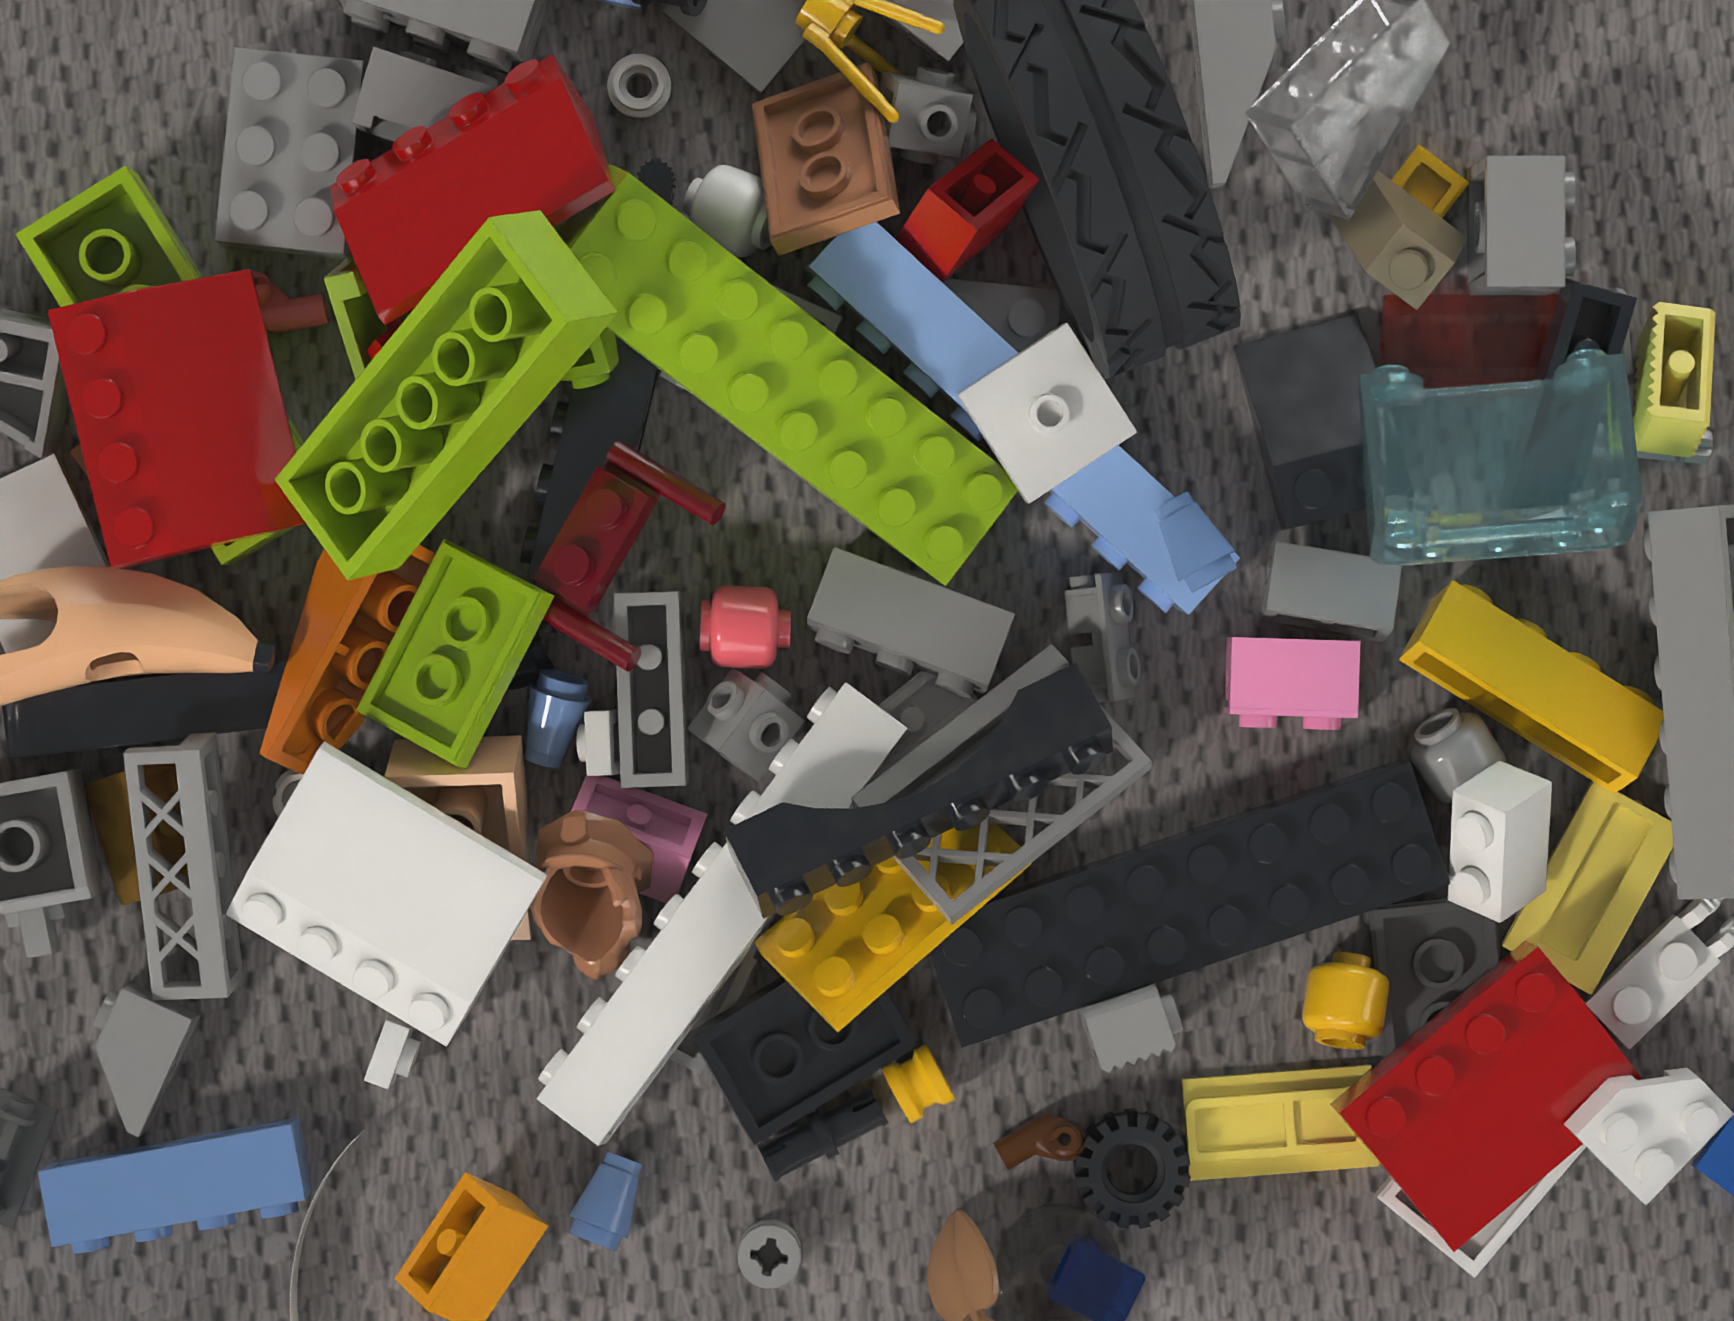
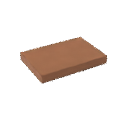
(823, 161)

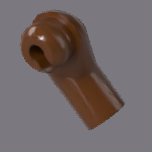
(1042, 1136)

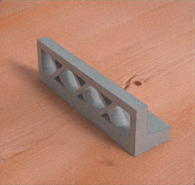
(207, 864)

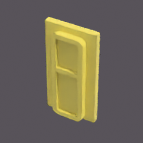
(1594, 884)
(1270, 1123)

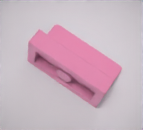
(657, 822)

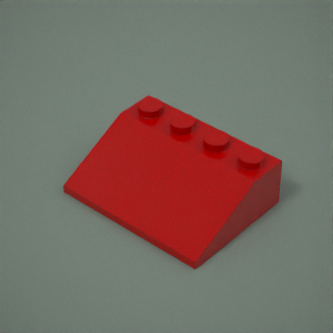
(491, 156)
(177, 416)
(1483, 1094)

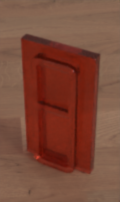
(1467, 337)

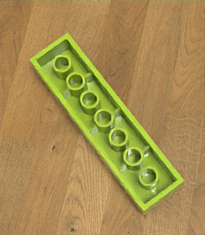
(787, 380)

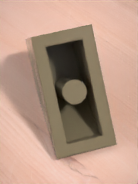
(1400, 240)

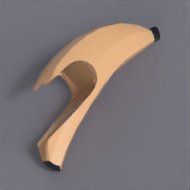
(117, 627)

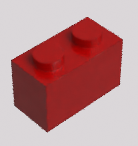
(966, 209)

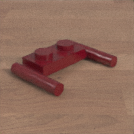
(599, 538)

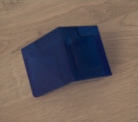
(1094, 1282)

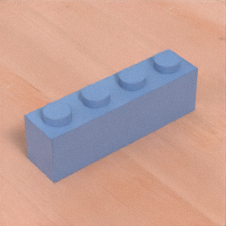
(174, 1184)

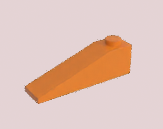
(336, 656)

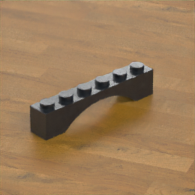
(804, 849)

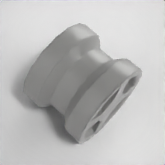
(769, 1240)

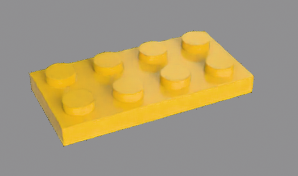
(870, 934)

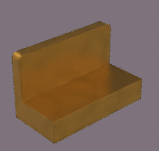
(112, 819)

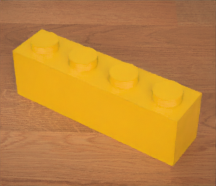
(1534, 686)

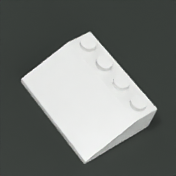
(385, 894)

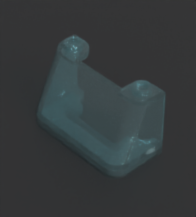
(1499, 464)

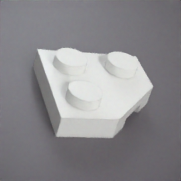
(1648, 1126)

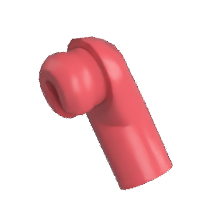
(288, 314)

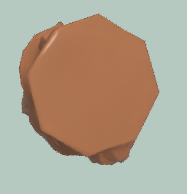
(591, 889)

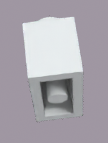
(1499, 841)

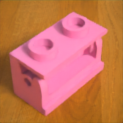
(1292, 679)

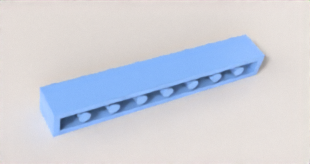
(953, 348)

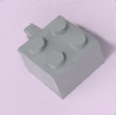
(45, 855)

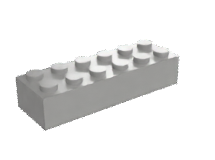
(1695, 672)

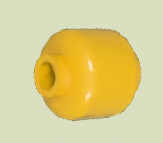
(1345, 1001)

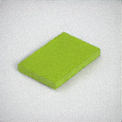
(455, 653)

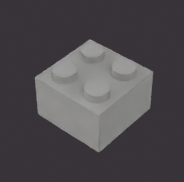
(1519, 225)

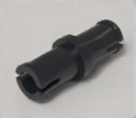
(822, 1134)

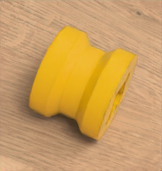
(918, 1083)

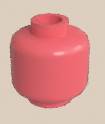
(744, 627)

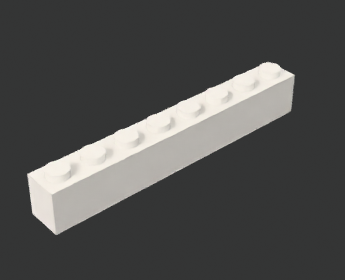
(710, 928)

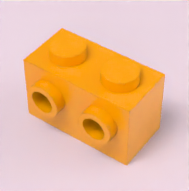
(471, 1251)

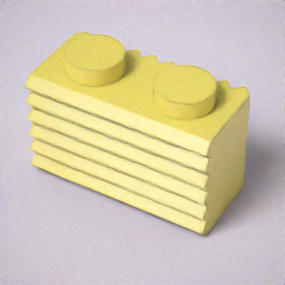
(1674, 379)

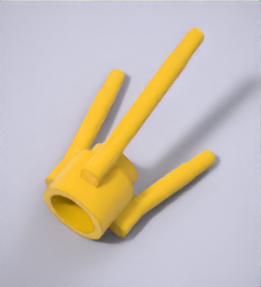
(835, 22)

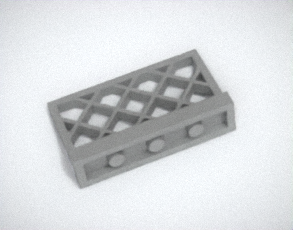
(955, 745)

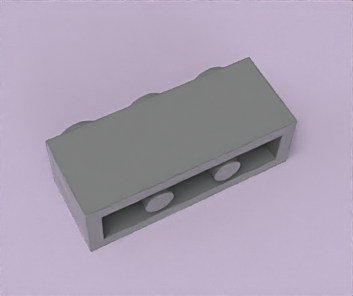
(908, 623)
(654, 691)

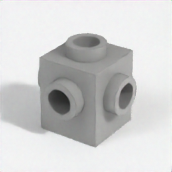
(932, 114)
(747, 722)

